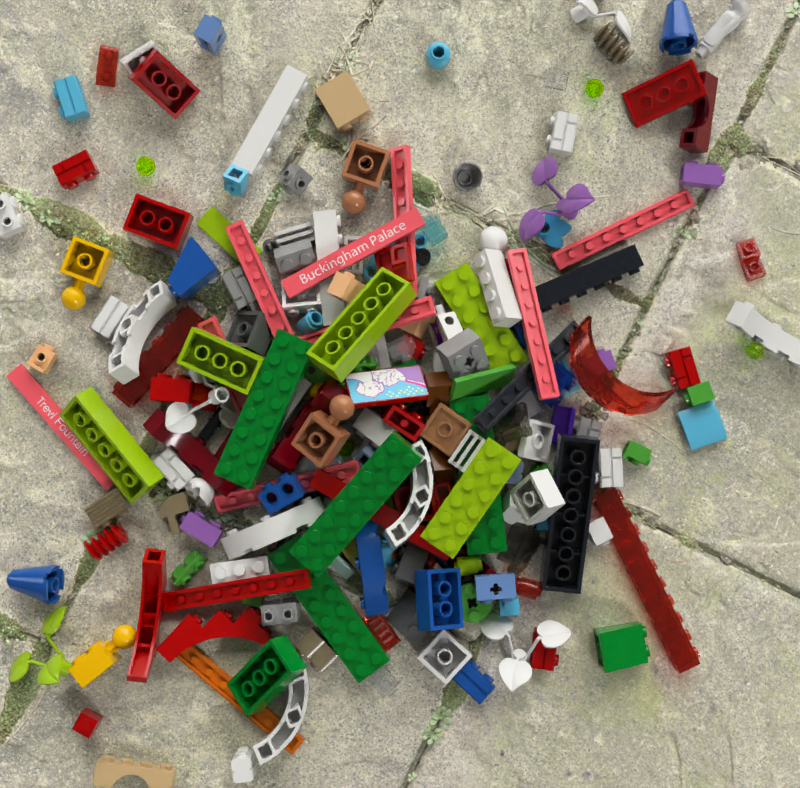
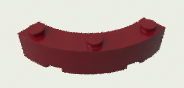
(191, 450)
(284, 455)

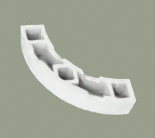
(135, 328)
(759, 330)
(418, 503)
(272, 528)
(290, 722)

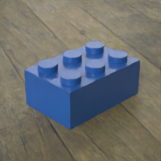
(438, 599)

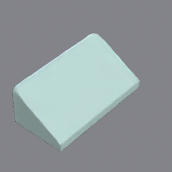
(343, 567)

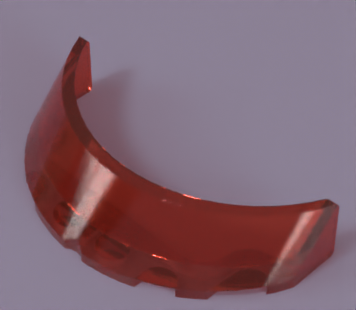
(601, 383)

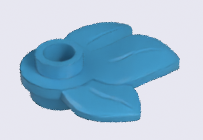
(554, 230)

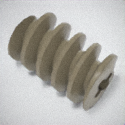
(612, 45)

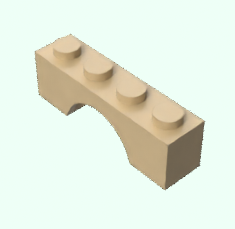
(110, 770)

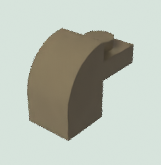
(171, 508)

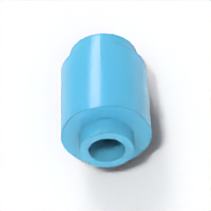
(310, 322)

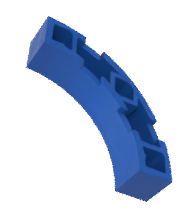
(371, 570)

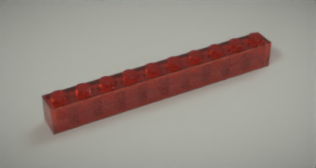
(646, 581)

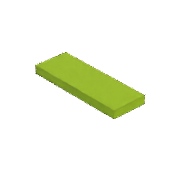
(214, 225)

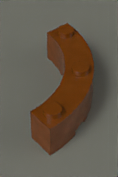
(439, 390)

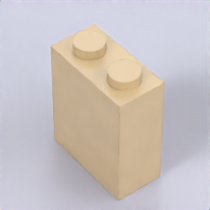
(343, 102)

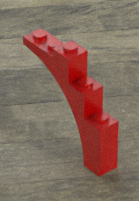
(150, 615)
(192, 632)

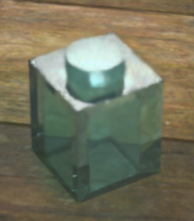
(434, 230)

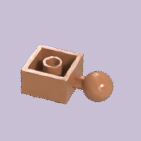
(370, 178)
(322, 435)

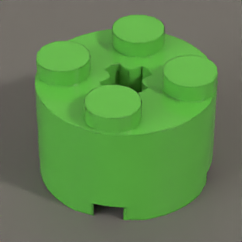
(475, 612)

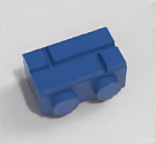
(474, 682)

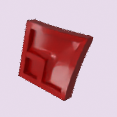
(397, 260)

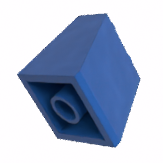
(191, 271)

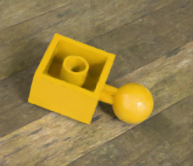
(75, 267)
(102, 655)

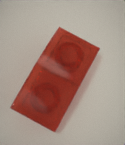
(107, 66)
(750, 259)

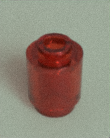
(528, 588)

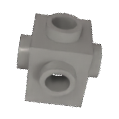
(295, 180)

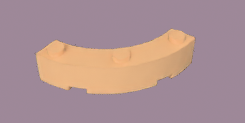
(346, 288)

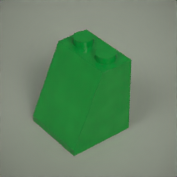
(621, 646)

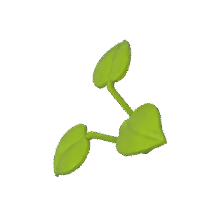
(55, 667)

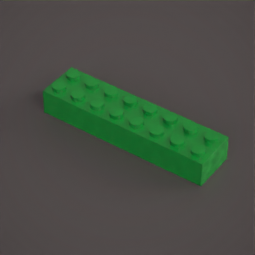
(264, 410)
(356, 503)
(489, 533)
(335, 616)

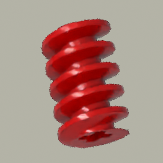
(107, 541)

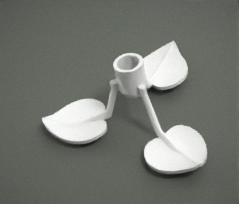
(589, 7)
(180, 418)
(516, 670)

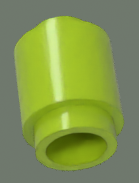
(468, 564)

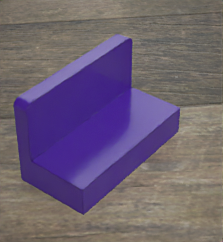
(563, 420)

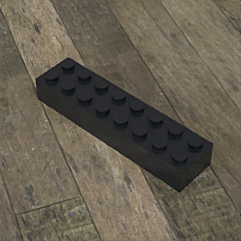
(569, 526)

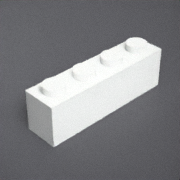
(497, 288)

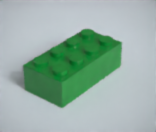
(266, 675)

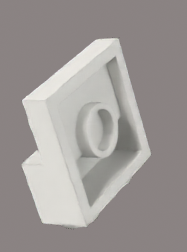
(303, 303)
(538, 444)

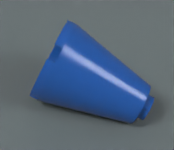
(678, 30)
(38, 582)

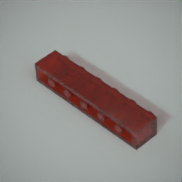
(159, 356)

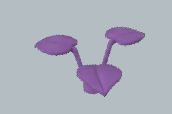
(576, 199)

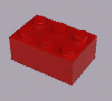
(164, 84)
(158, 222)

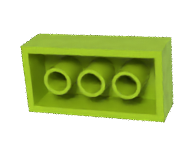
(220, 360)

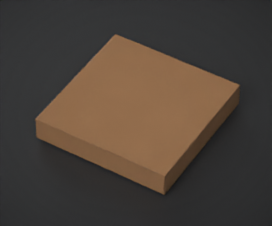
(445, 429)

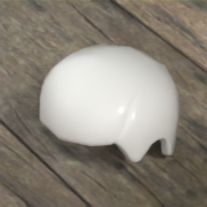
(493, 238)
(201, 488)

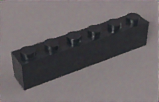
(587, 277)

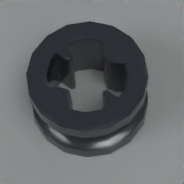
(424, 251)

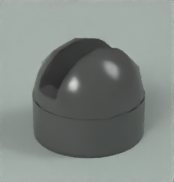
(266, 248)

